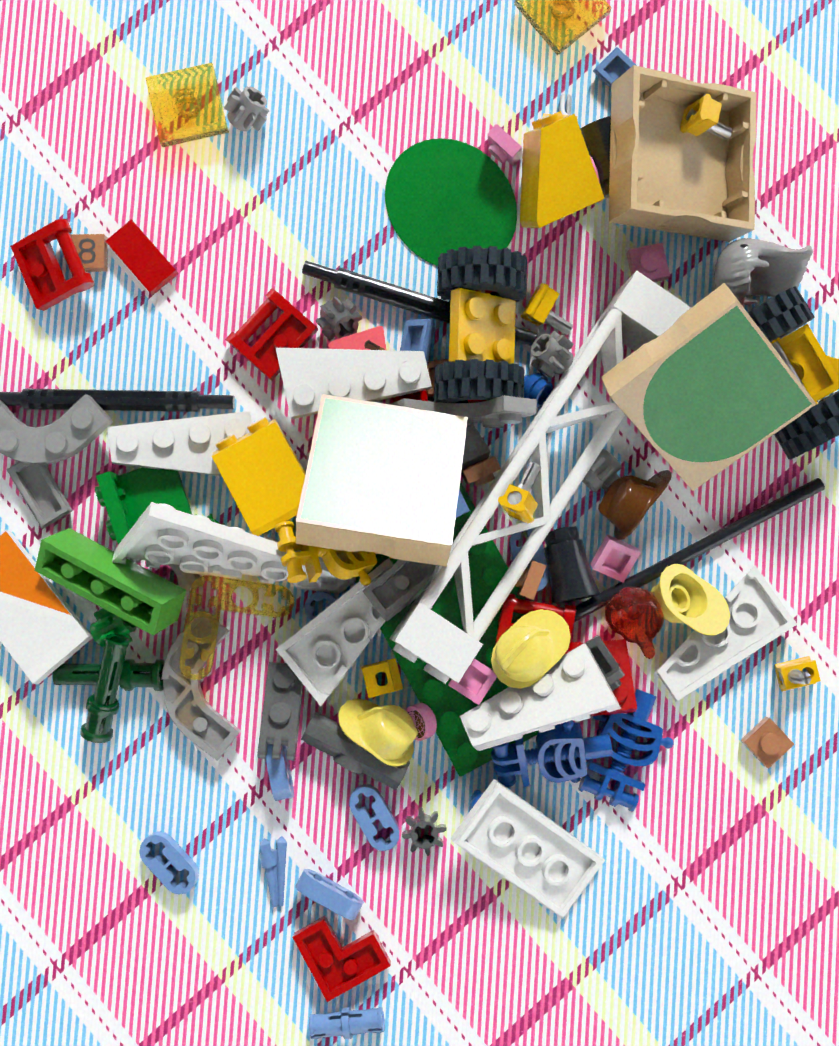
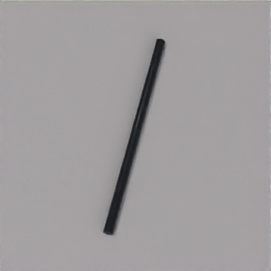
(704, 545)

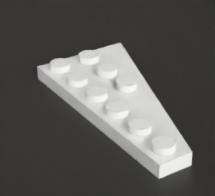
(210, 548)

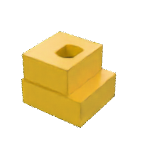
(392, 672)

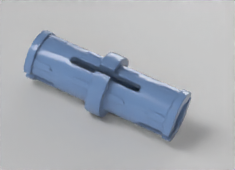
(347, 1023)

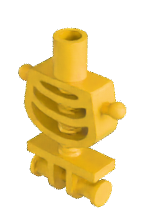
(339, 563)

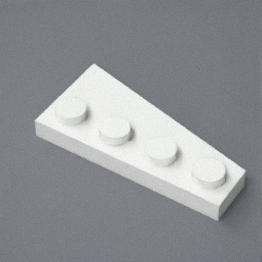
(348, 374)
(176, 443)
(754, 621)
(334, 639)
(565, 693)

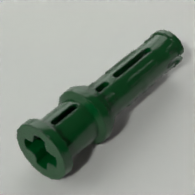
(133, 674)
(103, 702)

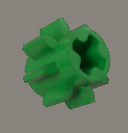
(108, 624)

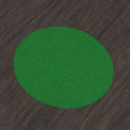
(449, 198)

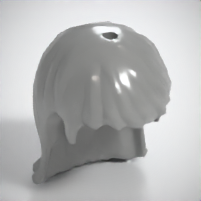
(760, 268)

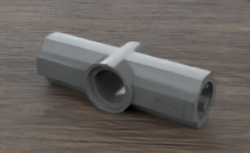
(328, 737)

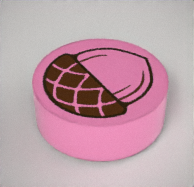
(423, 719)

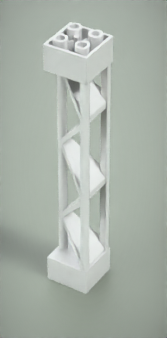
(633, 317)

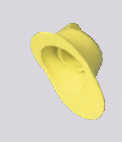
(691, 601)
(530, 648)
(381, 731)

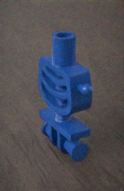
(565, 742)
(622, 756)

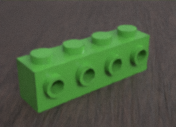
(119, 588)

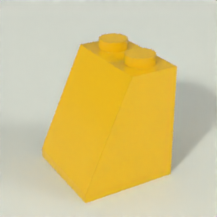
(556, 172)
(261, 475)

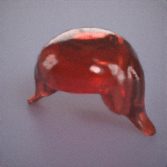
(635, 617)

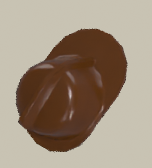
(630, 499)

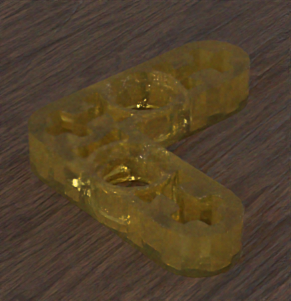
(223, 602)

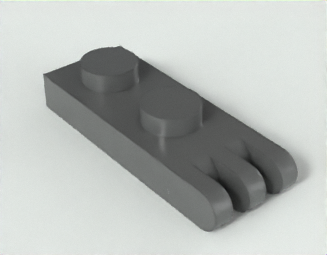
(280, 712)

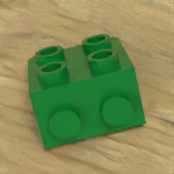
(132, 492)

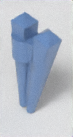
(274, 863)

